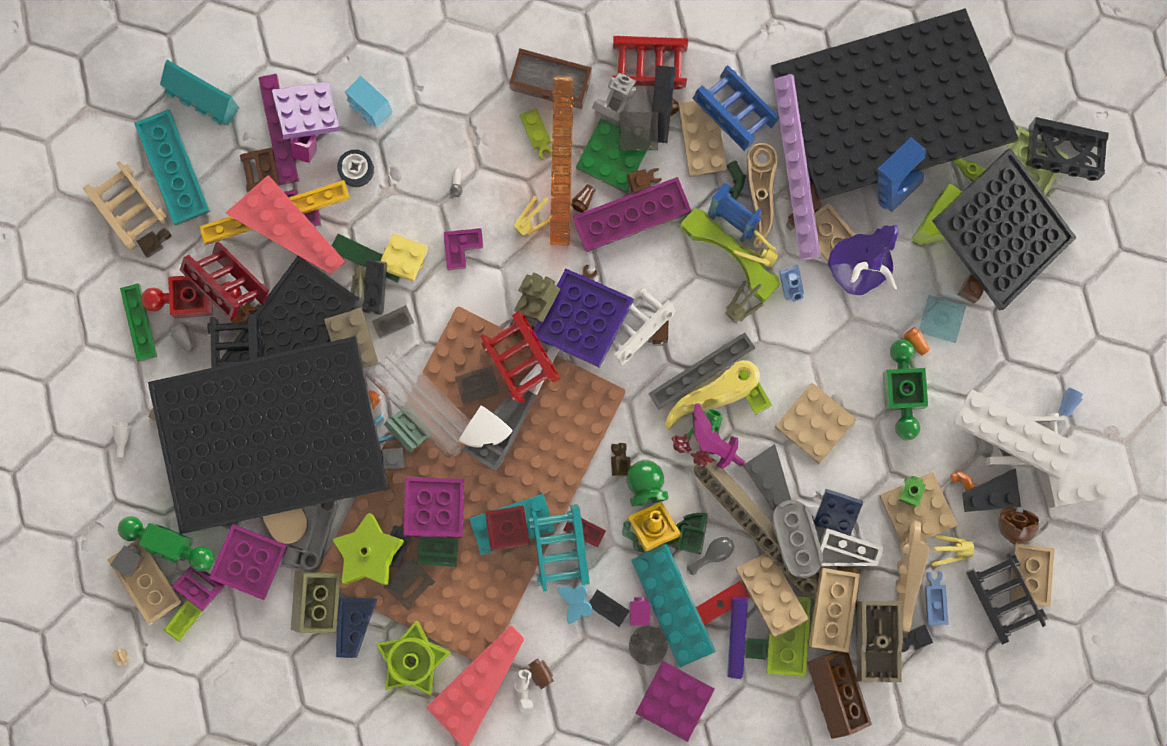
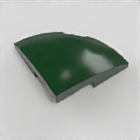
(692, 533)

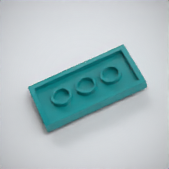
(535, 504)

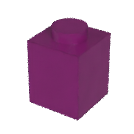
(304, 148)
(639, 611)

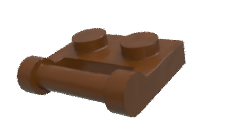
(265, 166)

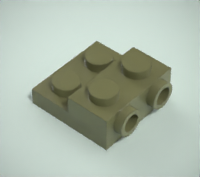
(536, 296)

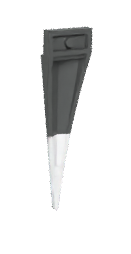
(513, 415)

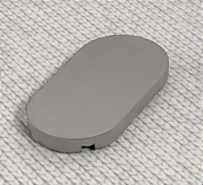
(797, 538)

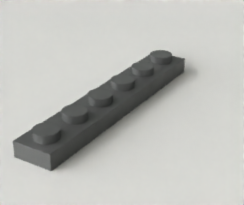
(701, 371)

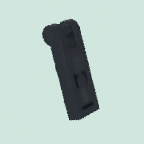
(374, 286)

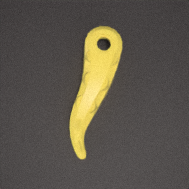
(718, 393)

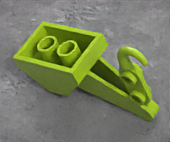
(927, 231)

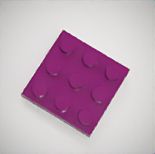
(433, 507)
(248, 561)
(675, 701)

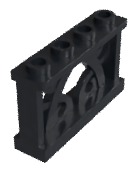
(1075, 134)

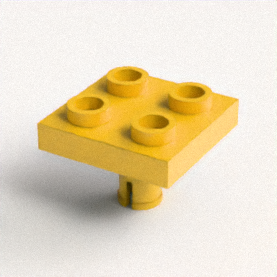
(653, 526)

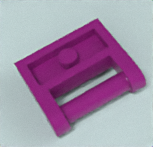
(195, 591)

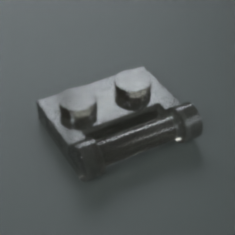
(404, 578)

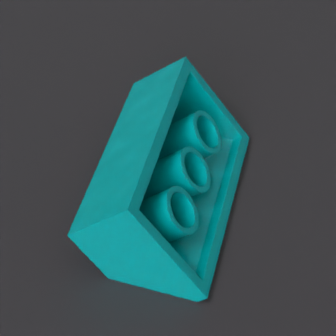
(198, 93)

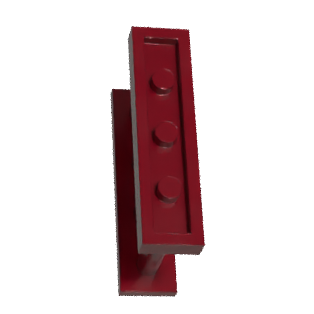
(213, 290)

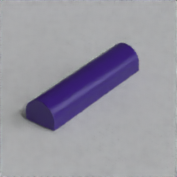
(737, 637)

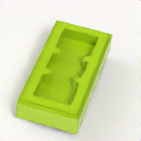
(183, 621)

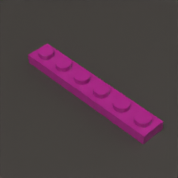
(282, 152)

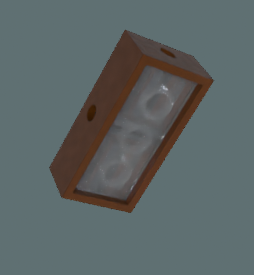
(535, 75)

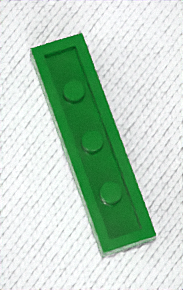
(138, 323)

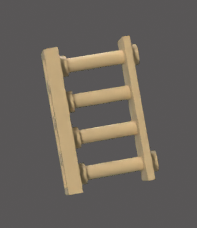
(118, 222)

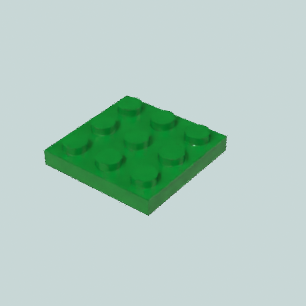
(605, 160)

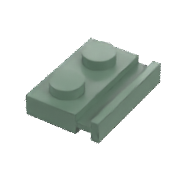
(405, 431)

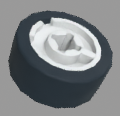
(352, 177)

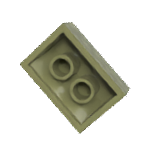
(315, 602)

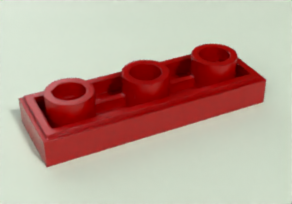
(709, 610)

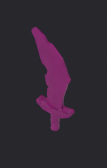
(712, 442)

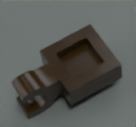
(152, 242)
(619, 463)

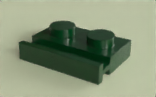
(438, 551)

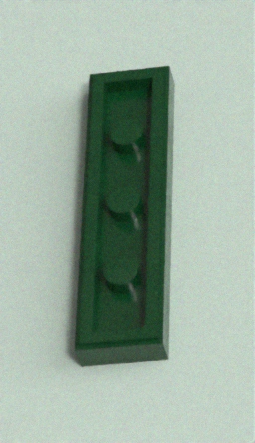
(358, 253)

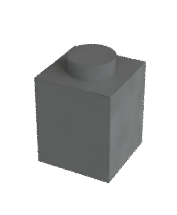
(394, 459)
(128, 560)

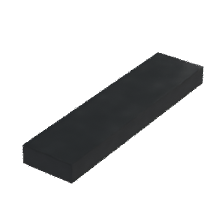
(663, 99)

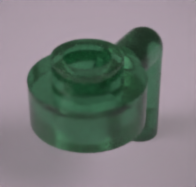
(630, 535)

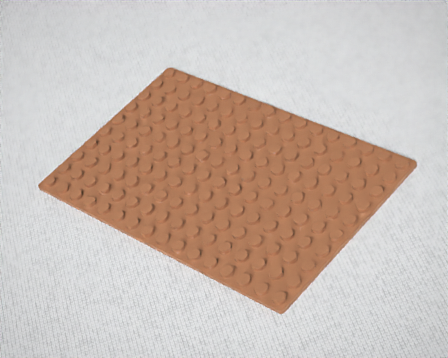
(549, 457)

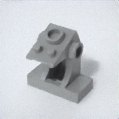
(613, 106)

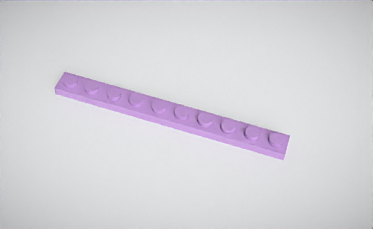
(796, 167)

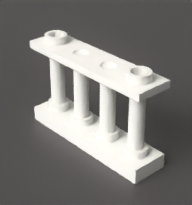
(664, 312)
(997, 457)

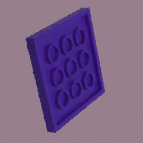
(583, 318)

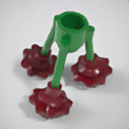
(682, 444)

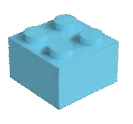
(368, 102)

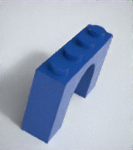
(894, 178)

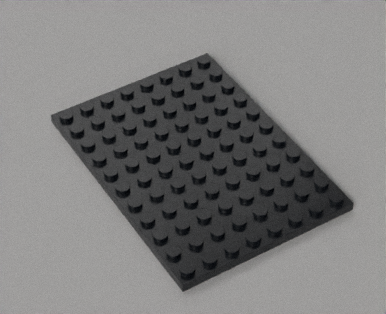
(891, 87)
(268, 435)

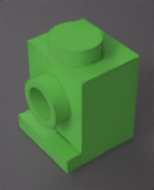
(905, 495)

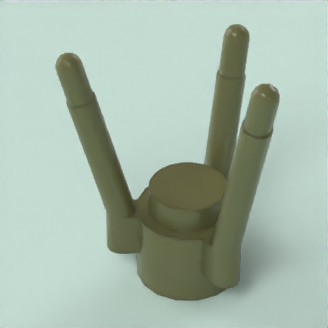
(359, 279)
(735, 312)

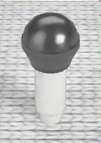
(456, 189)

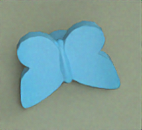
(577, 602)

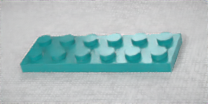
(172, 167)
(673, 605)

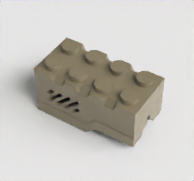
(879, 641)

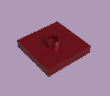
(507, 528)

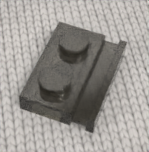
(477, 385)

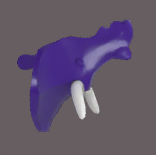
(864, 260)

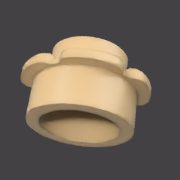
(120, 657)

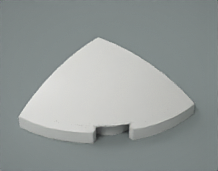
(485, 429)

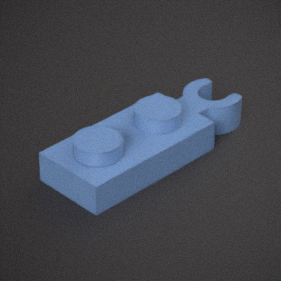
(936, 601)

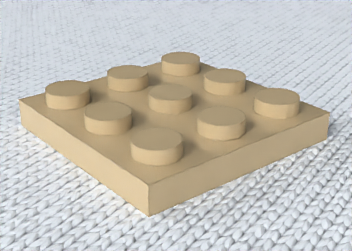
(815, 423)
(932, 510)

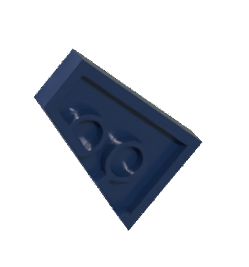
(352, 625)

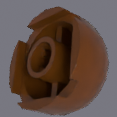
(1018, 526)

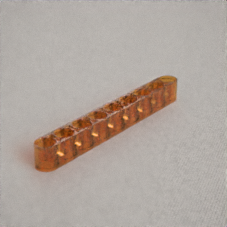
(561, 160)

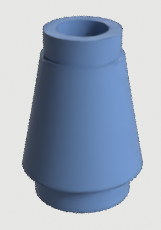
(1070, 401)

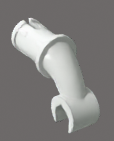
(522, 687)

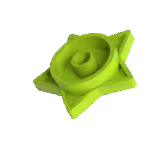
(367, 552)
(401, 670)

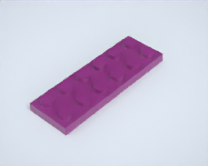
(631, 214)

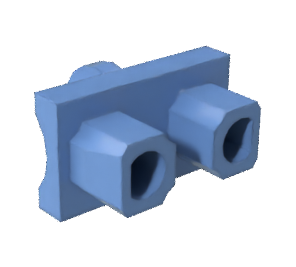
(792, 283)

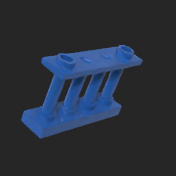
(728, 122)
(733, 212)

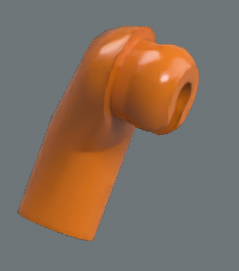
(963, 478)

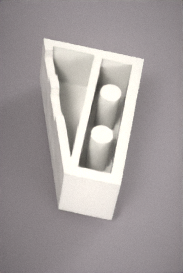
(1075, 488)
(847, 550)

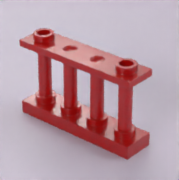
(656, 44)
(539, 356)

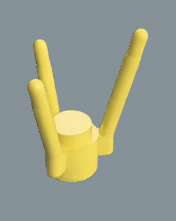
(524, 225)
(766, 257)
(962, 548)

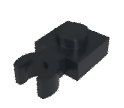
(917, 638)

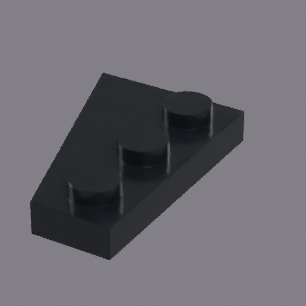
(994, 494)

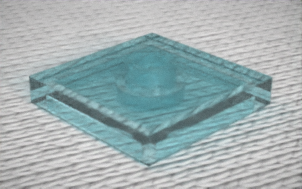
(942, 318)

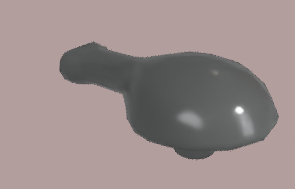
(717, 551)

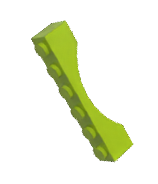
(700, 228)

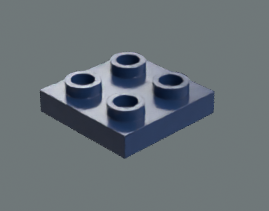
(838, 512)

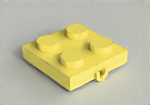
(404, 257)

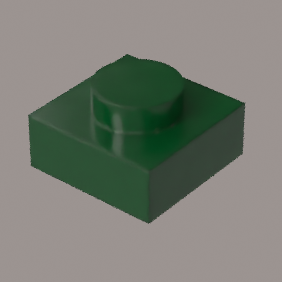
(755, 648)

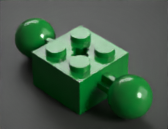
(913, 379)
(167, 542)

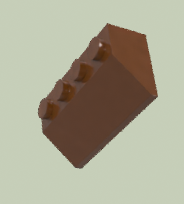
(839, 694)

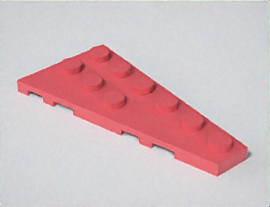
(279, 219)
(470, 694)

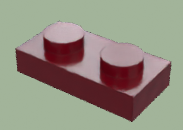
(592, 533)

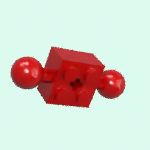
(180, 306)

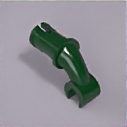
(738, 178)

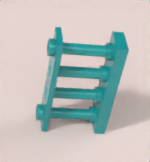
(577, 554)

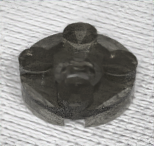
(657, 651)

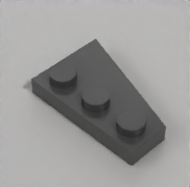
(769, 476)

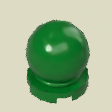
(646, 483)

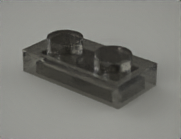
(393, 322)

